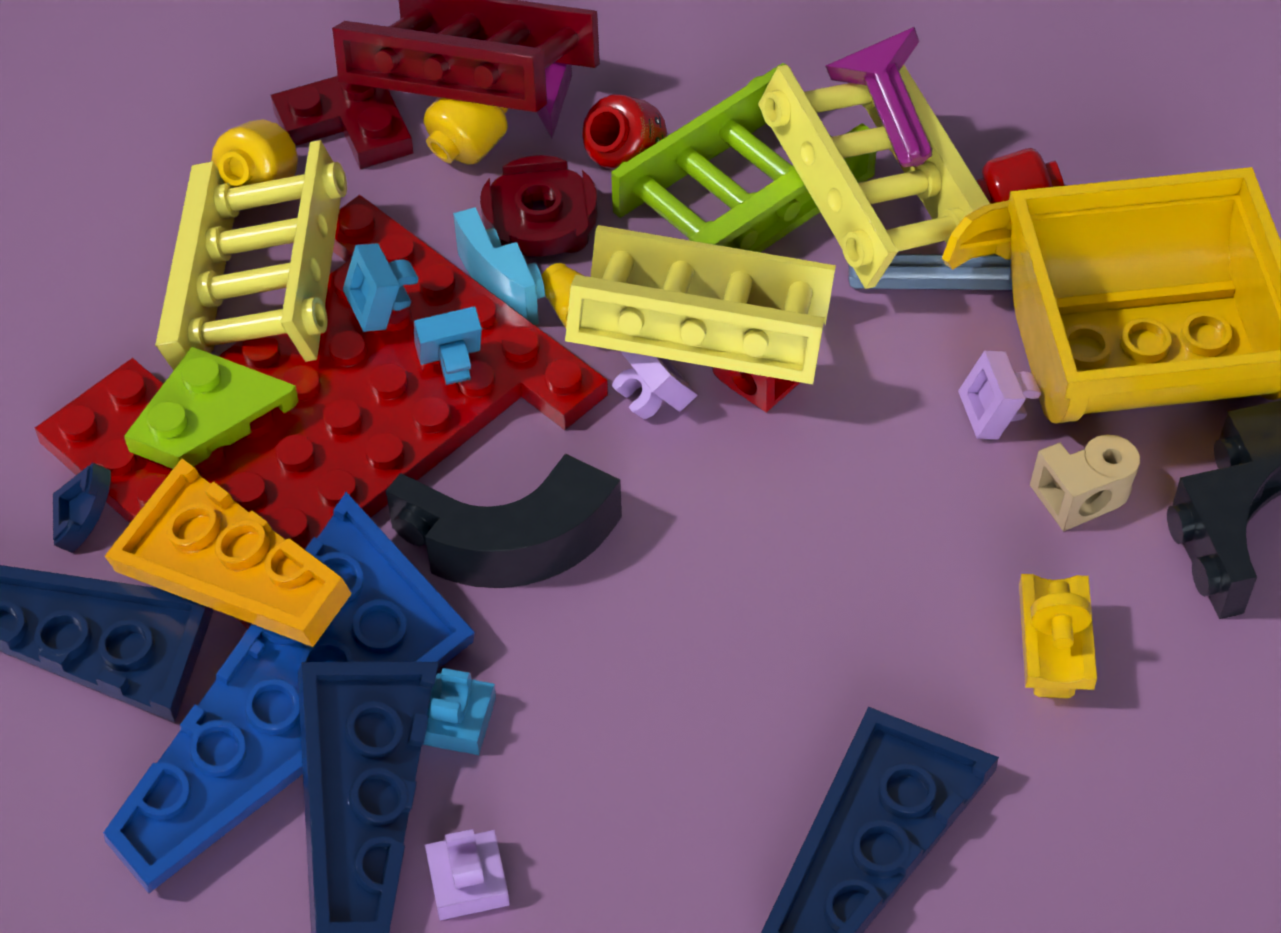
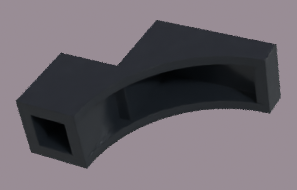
(1216, 505)

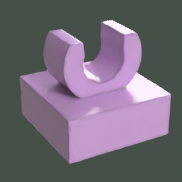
(658, 382)
(996, 394)
(467, 874)

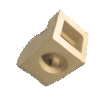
(1086, 482)

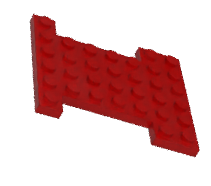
(360, 405)

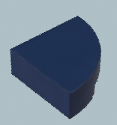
(79, 506)

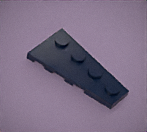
(104, 635)
(359, 784)
(877, 824)

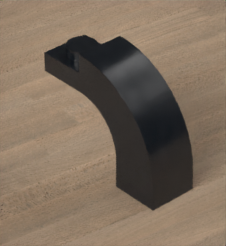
(515, 540)

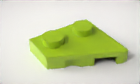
(203, 408)

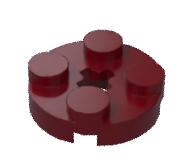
(546, 232)

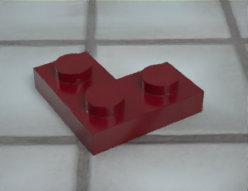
(359, 111)

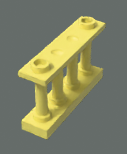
(940, 183)
(207, 241)
(702, 304)

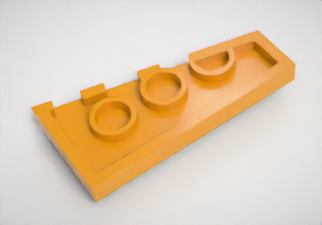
(228, 559)

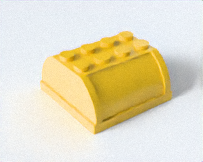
(1147, 291)

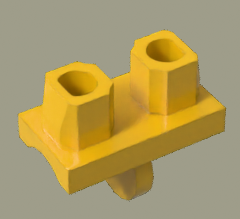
(1057, 635)

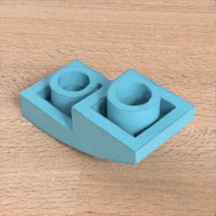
(498, 267)

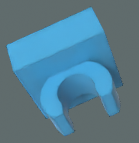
(377, 286)
(450, 340)
(459, 712)

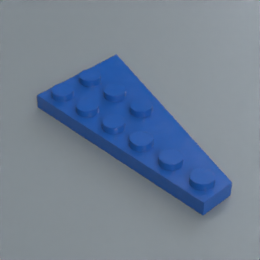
(247, 730)

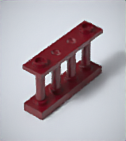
(468, 50)

